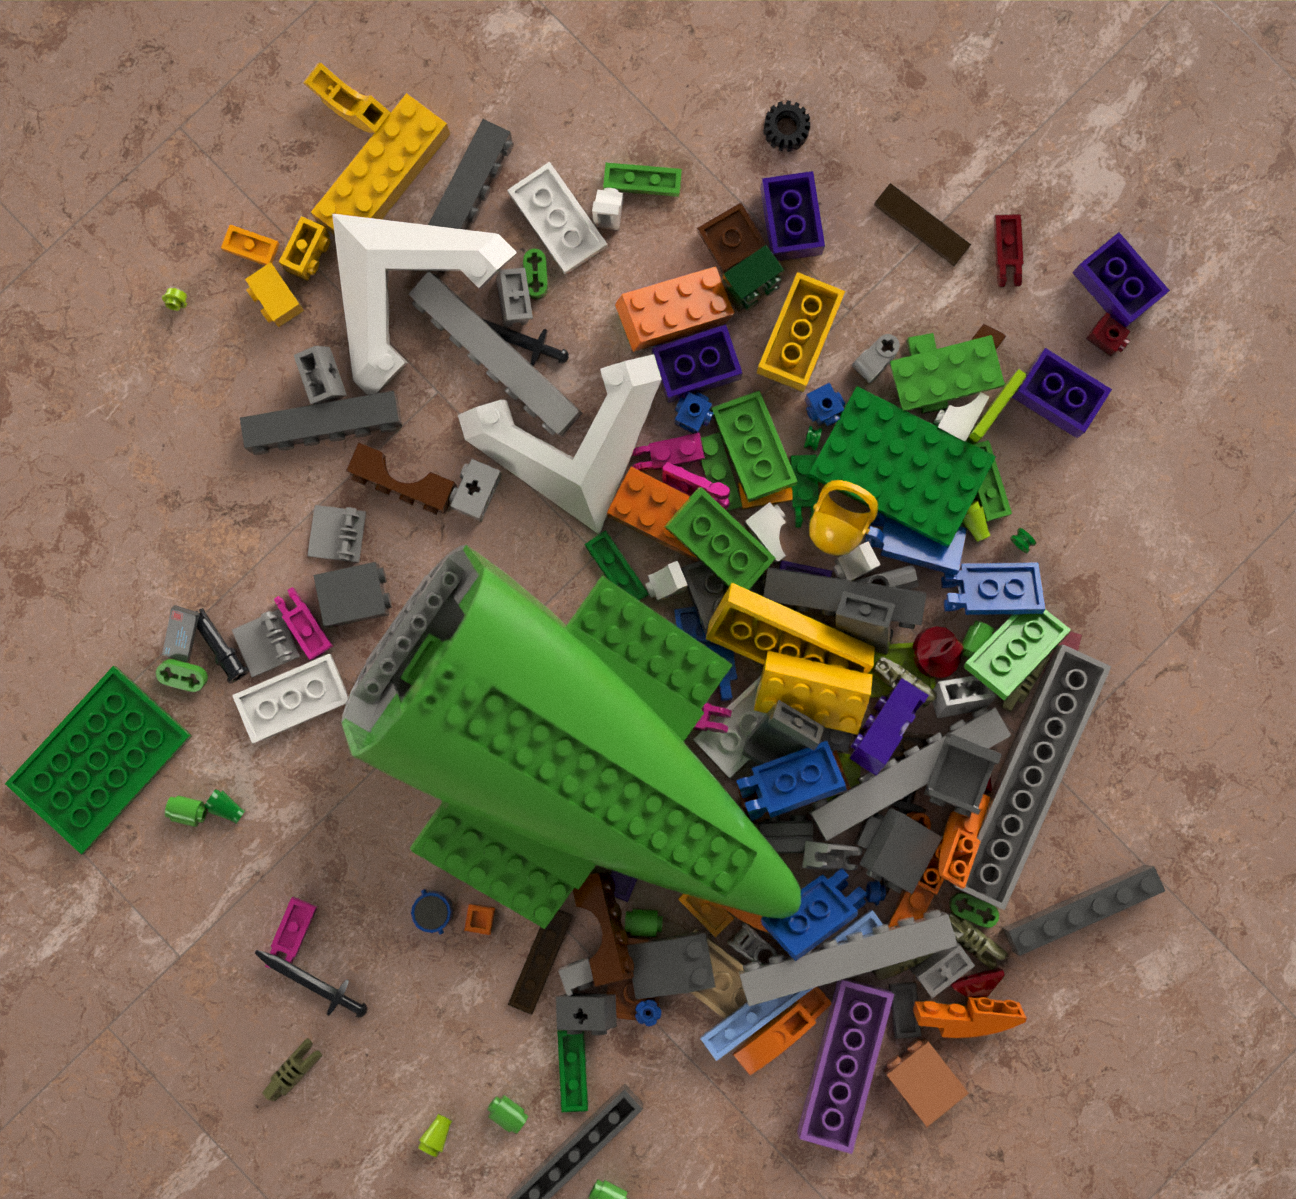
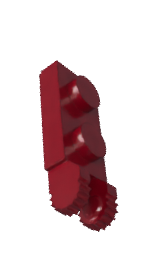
(1008, 247)

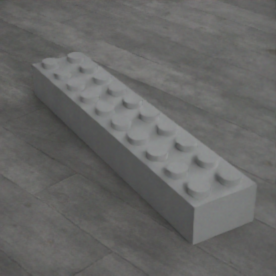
(1034, 772)

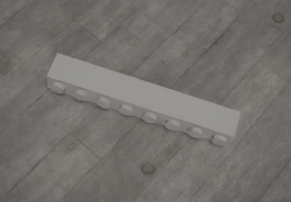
(494, 353)
(901, 777)
(848, 958)

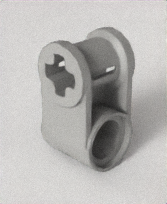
(874, 360)
(752, 944)

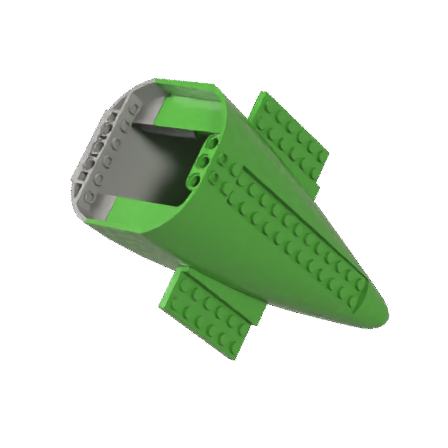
(557, 745)

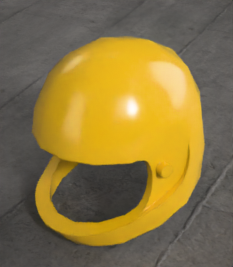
(838, 529)

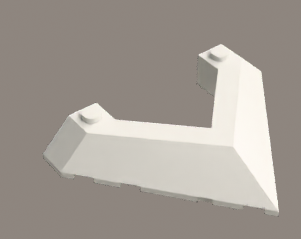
(367, 253)
(591, 479)

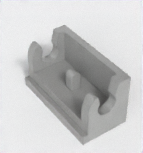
(514, 296)
(829, 856)
(942, 969)

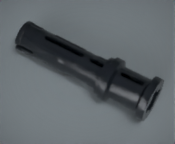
(225, 656)

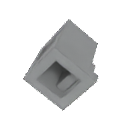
(576, 975)

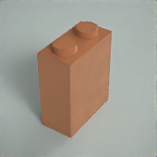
(925, 1081)

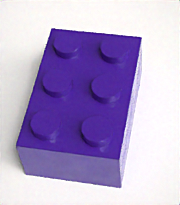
(792, 216)
(1120, 280)
(697, 363)
(1062, 393)

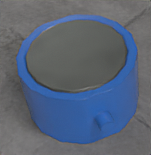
(432, 911)

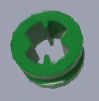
(812, 438)
(1023, 540)

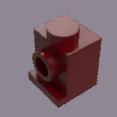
(1100, 335)

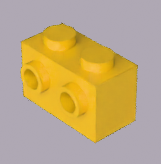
(305, 248)
(274, 295)

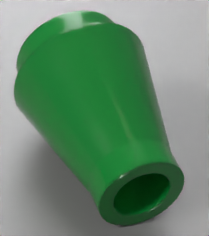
(223, 806)

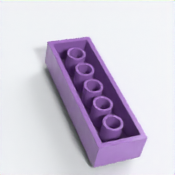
(845, 1065)

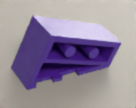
(887, 726)

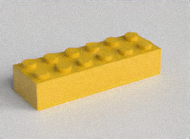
(384, 164)
(756, 624)

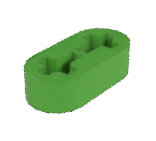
(541, 273)
(181, 677)
(971, 915)

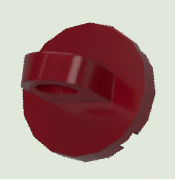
(937, 652)

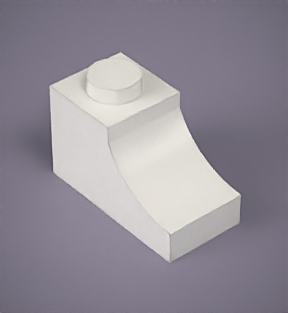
(607, 209)
(961, 420)
(765, 528)
(856, 563)
(666, 582)

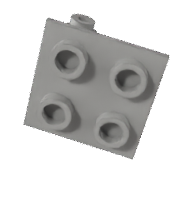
(337, 533)
(266, 643)

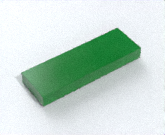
(615, 565)
(572, 1072)

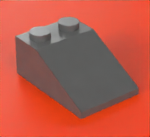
(671, 965)

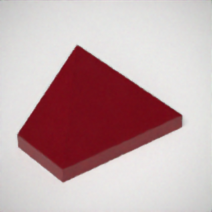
(978, 984)

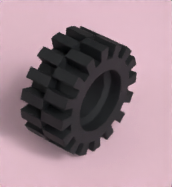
(786, 111)

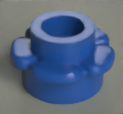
(875, 892)
(648, 1005)

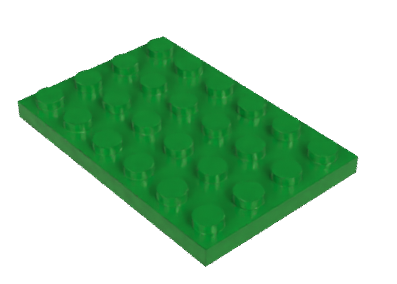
(905, 463)
(98, 760)

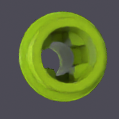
(976, 522)
(435, 1136)

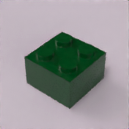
(752, 279)

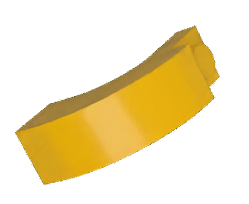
(352, 106)

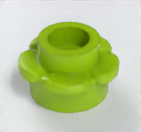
(174, 299)

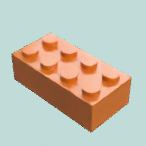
(674, 309)
(647, 507)

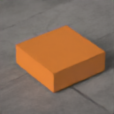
(479, 919)

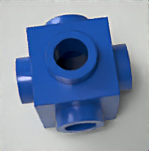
(824, 396)
(693, 421)

